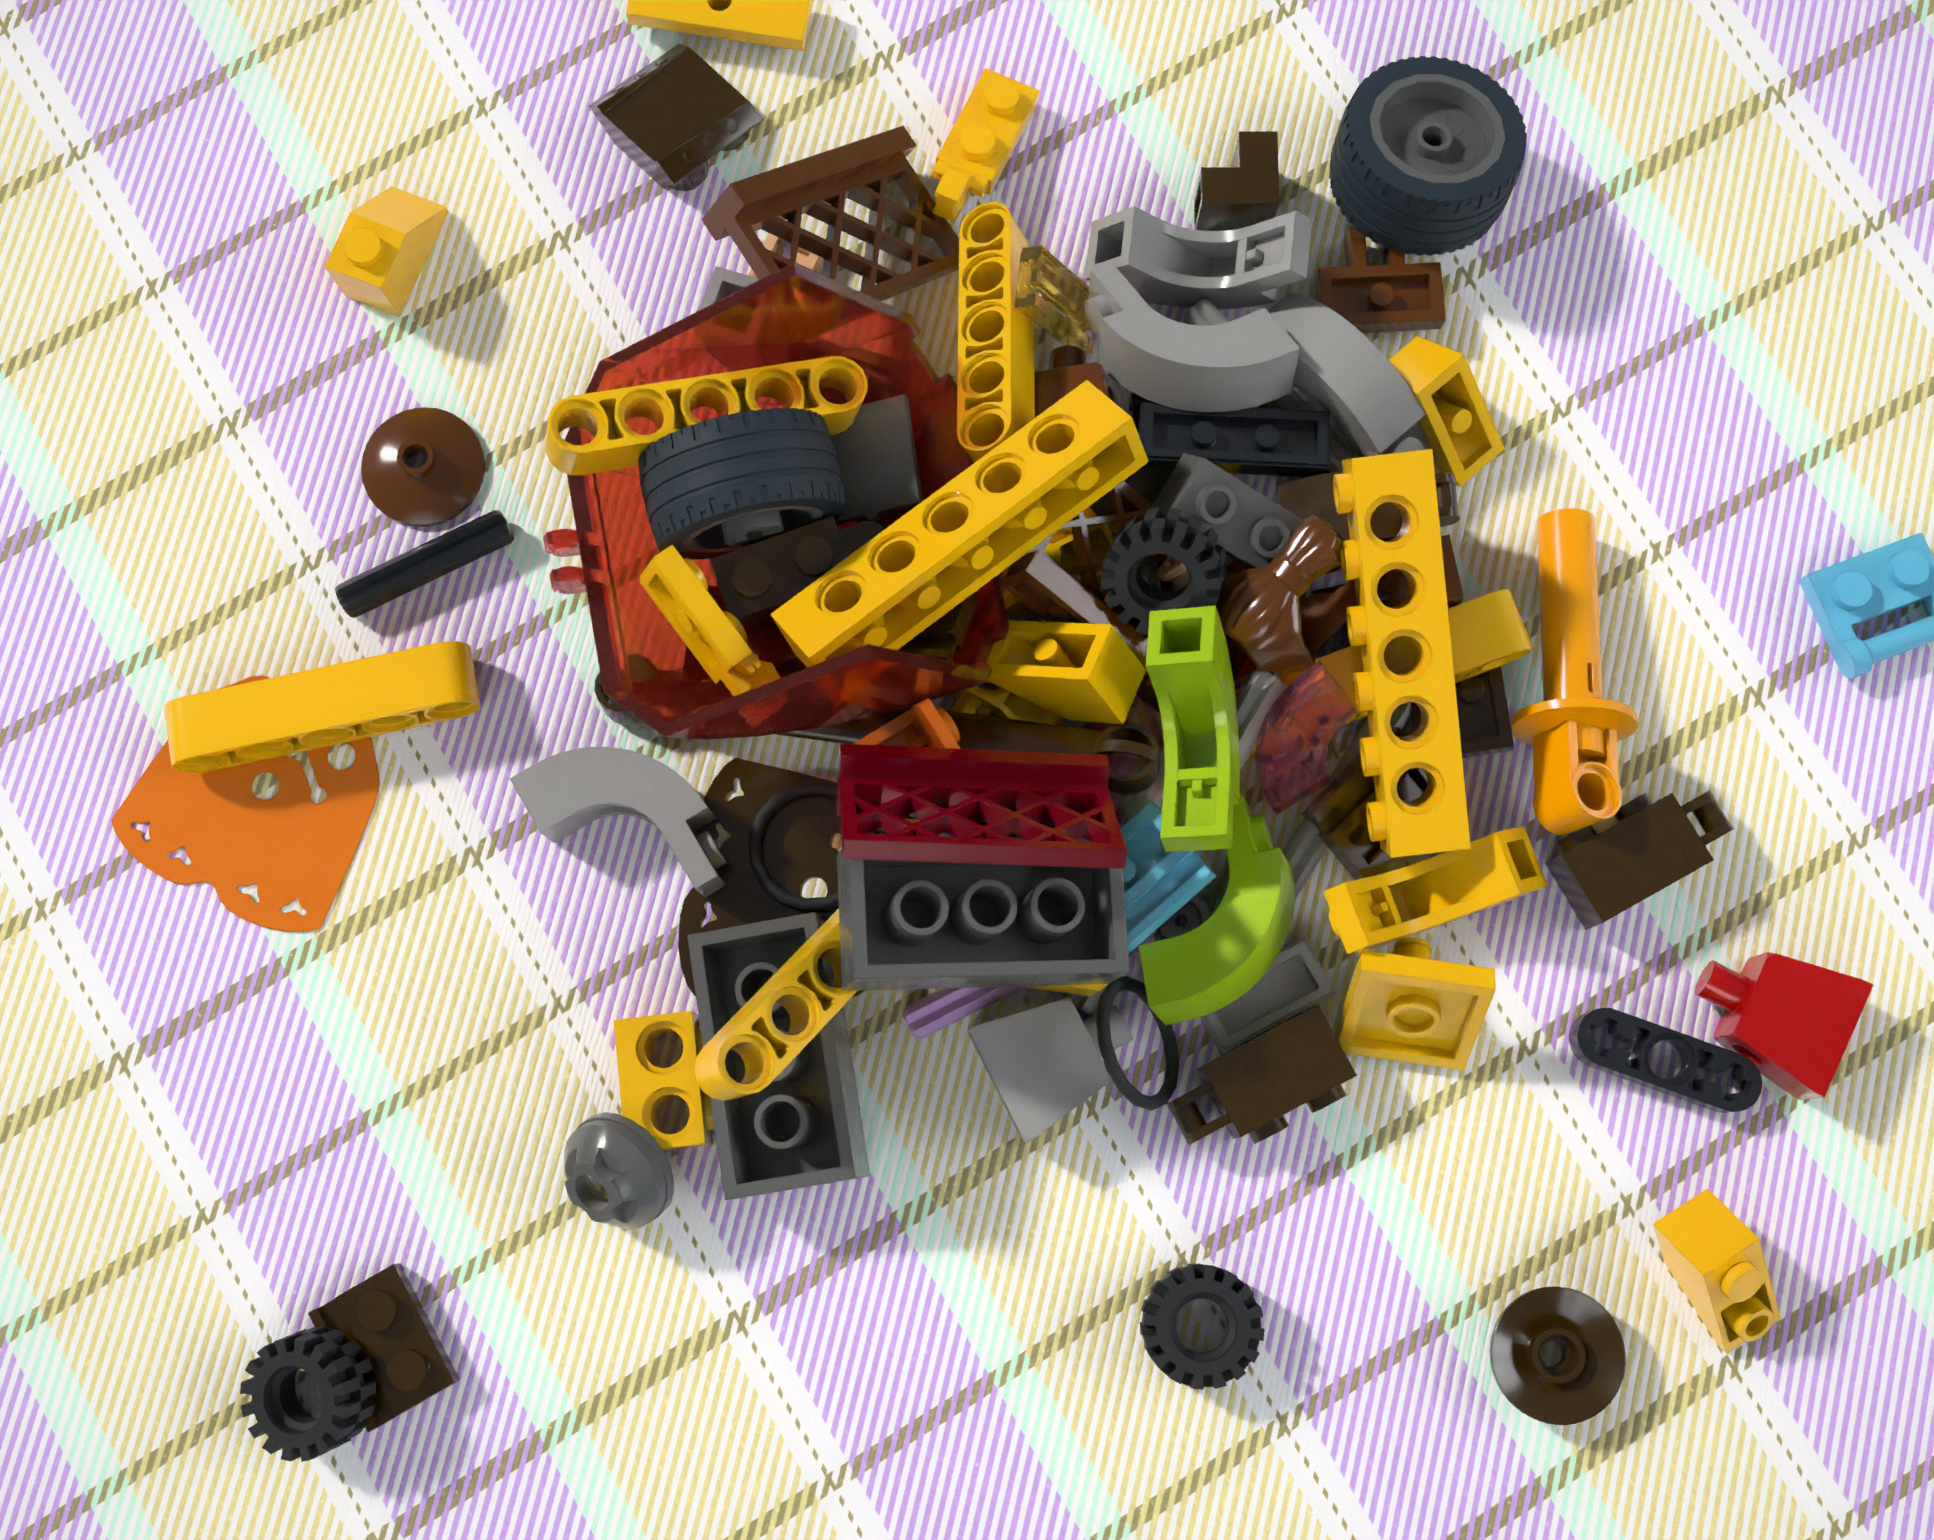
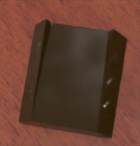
(676, 117)

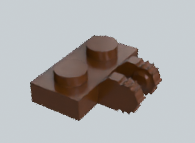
(1384, 295)

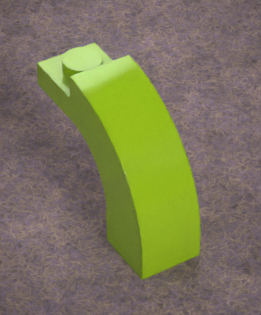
(1200, 727)
(1238, 943)

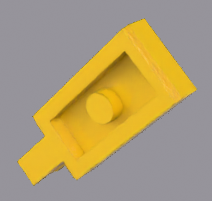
(981, 141)
(708, 632)

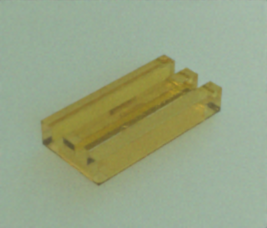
(1060, 291)

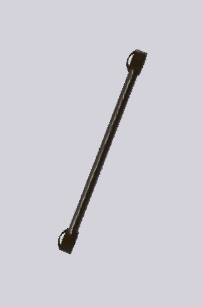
(990, 733)

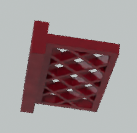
(958, 786)

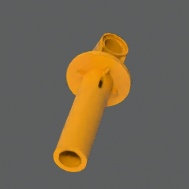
(1573, 726)

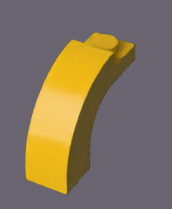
(1434, 891)

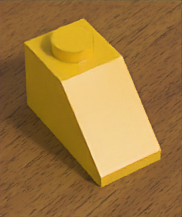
(385, 248)
(1455, 411)
(1068, 669)

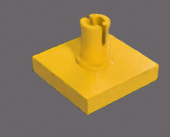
(1414, 1006)

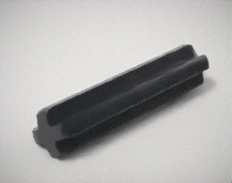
(424, 563)

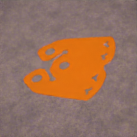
(240, 840)

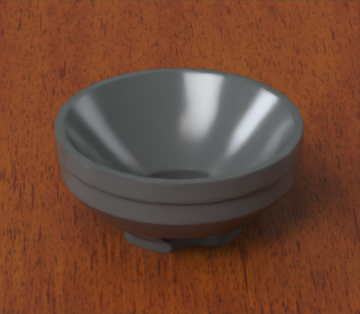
(627, 1166)

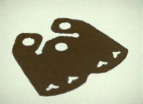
(792, 850)

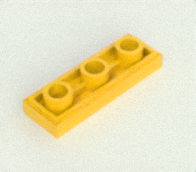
(750, 21)

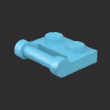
(1868, 589)

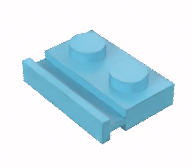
(1156, 880)

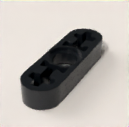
(1715, 1060)

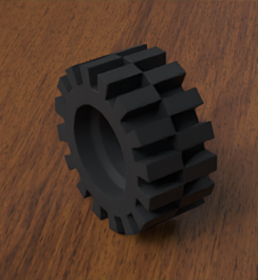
(1165, 537)
(1242, 1332)
(276, 1400)

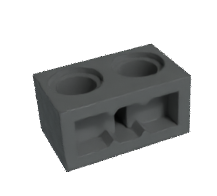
(1244, 519)

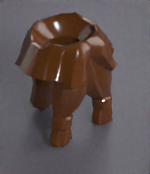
(1268, 607)

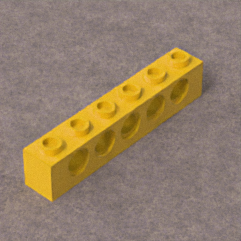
(967, 530)
(1440, 815)

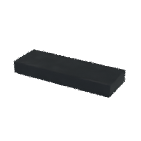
(1238, 441)

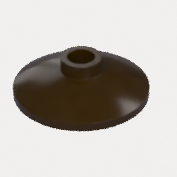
(1589, 1363)

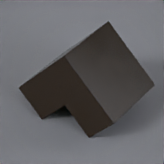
(1244, 191)

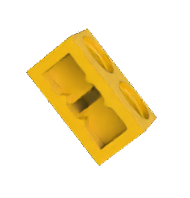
(647, 1086)

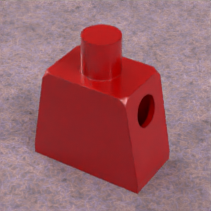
(1786, 1018)

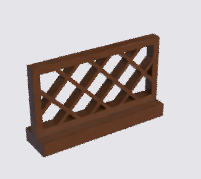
(819, 189)
(1061, 597)

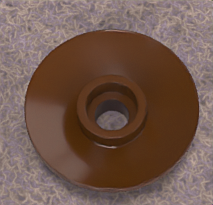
(437, 488)

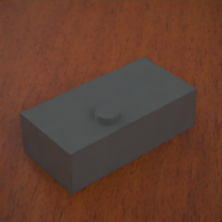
(979, 925)
(809, 1118)

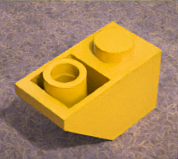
(1719, 1269)

